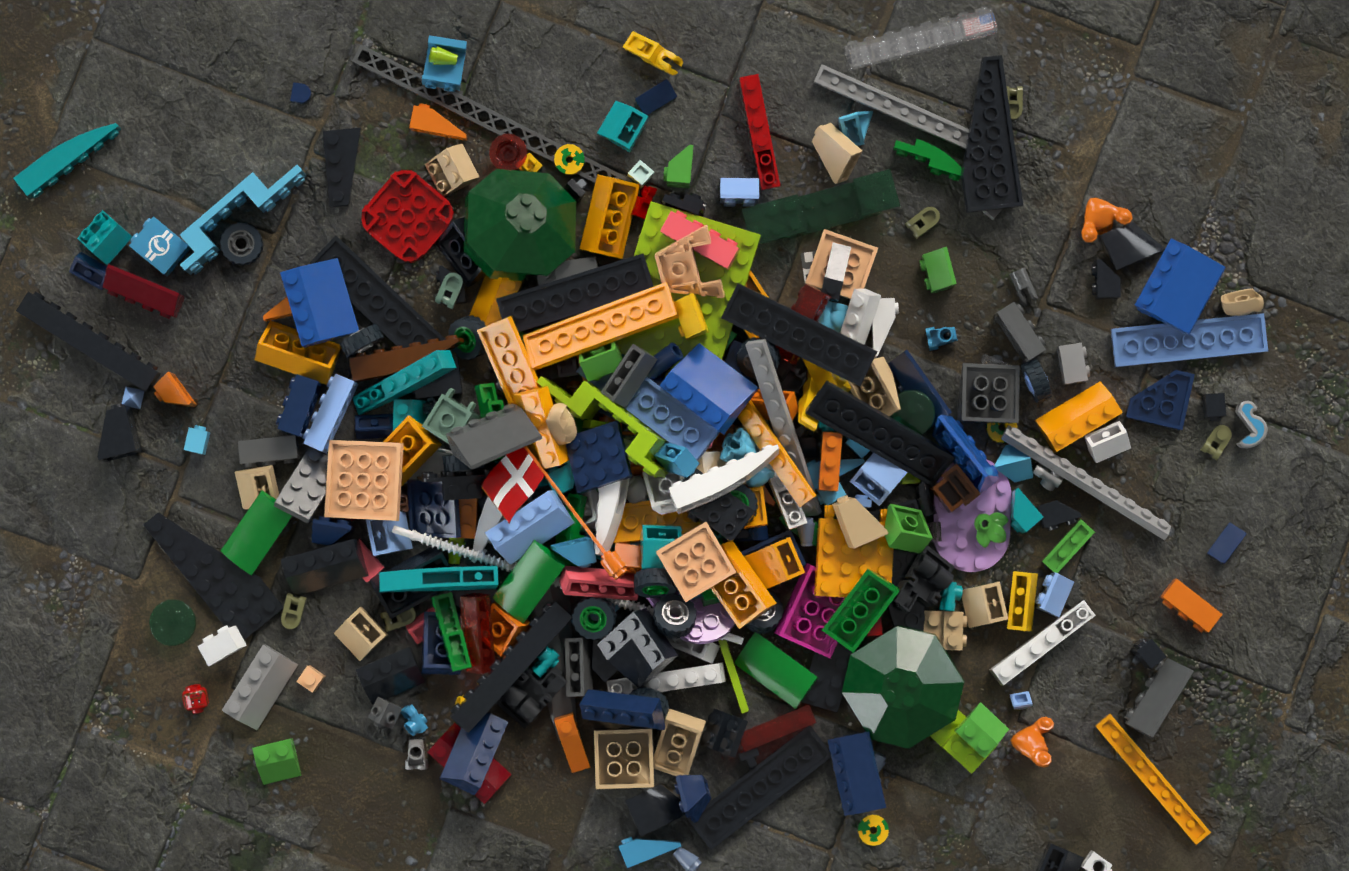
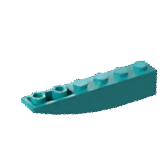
(61, 160)
(405, 381)
(439, 579)

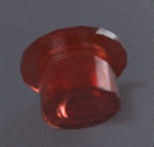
(508, 152)

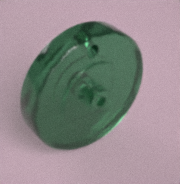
(916, 411)
(172, 622)

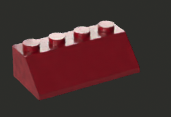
(142, 291)
(495, 775)

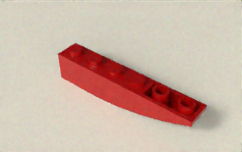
(759, 131)

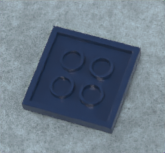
(598, 457)
(430, 512)

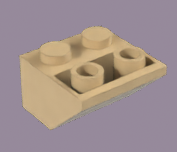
(452, 170)
(253, 480)
(984, 604)
(360, 633)

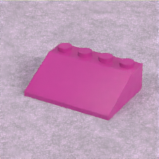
(807, 616)

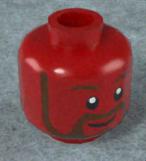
(195, 698)

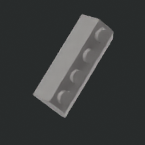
(260, 687)

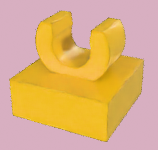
(531, 164)

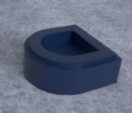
(300, 93)

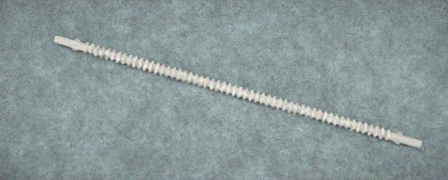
(415, 536)

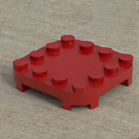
(407, 216)

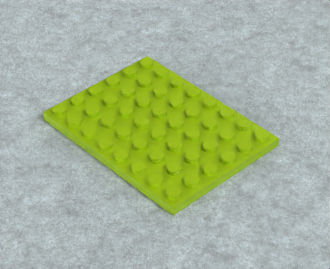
(651, 242)

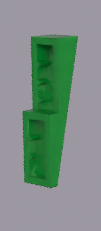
(451, 631)

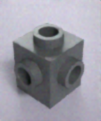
(384, 713)

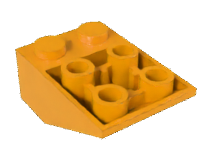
(776, 563)

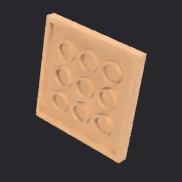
(364, 480)

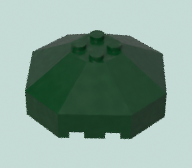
(519, 224)
(903, 686)

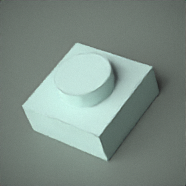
(640, 173)

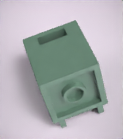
(449, 414)

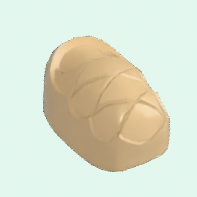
(1242, 302)
(561, 424)

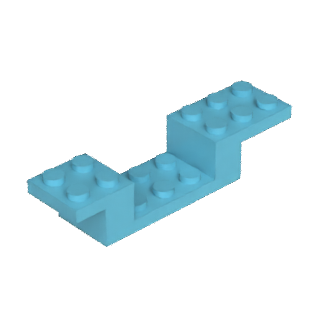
(251, 186)

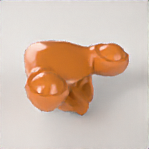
(1100, 218)
(1032, 743)

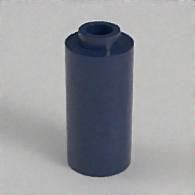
(666, 358)

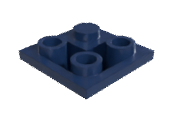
(330, 533)
(693, 794)

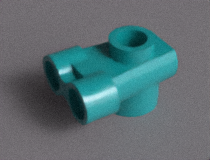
(949, 595)
(547, 659)

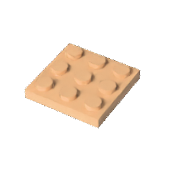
(858, 265)
(695, 561)

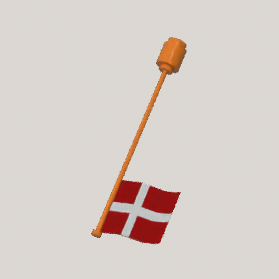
(516, 480)

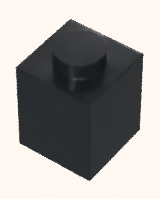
(1214, 406)

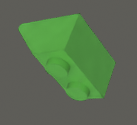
(679, 169)
(938, 270)
(600, 361)
(906, 529)
(981, 730)
(277, 761)

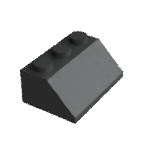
(1020, 332)

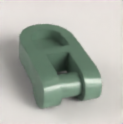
(451, 283)

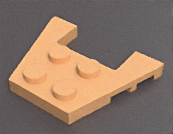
(679, 267)

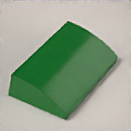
(255, 533)
(529, 581)
(860, 610)
(776, 670)

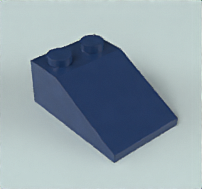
(433, 649)

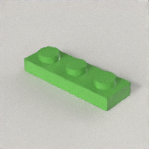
(1068, 546)

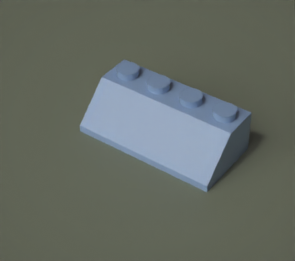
(331, 412)
(535, 521)

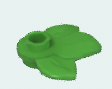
(993, 530)

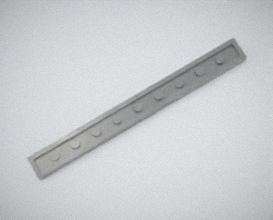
(892, 106)
(779, 413)
(1087, 483)

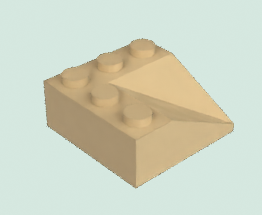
(624, 758)

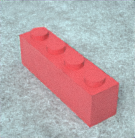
(718, 251)
(596, 583)

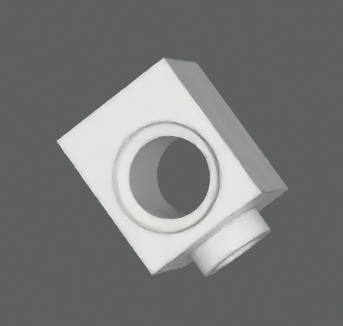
(1091, 858)

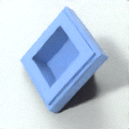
(133, 397)
(1021, 700)

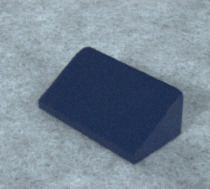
(656, 97)
(88, 270)
(373, 426)
(1226, 543)

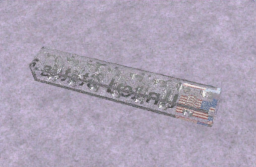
(920, 39)

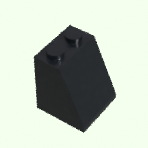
(119, 434)

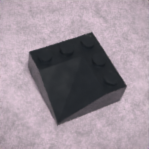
(637, 648)

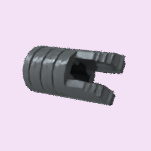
(1021, 281)

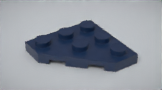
(1164, 401)

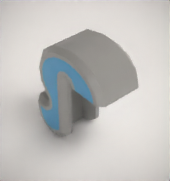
(1254, 423)

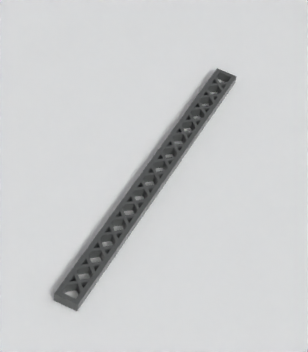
(465, 100)

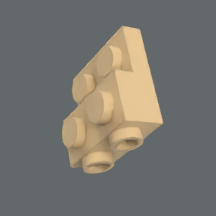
(948, 628)

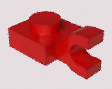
(642, 203)

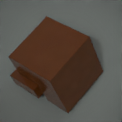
(955, 489)

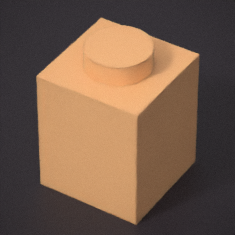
(311, 678)

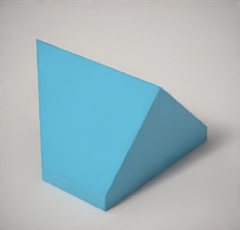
(855, 126)
(1014, 464)

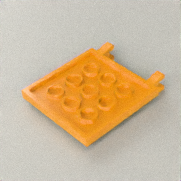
(842, 567)

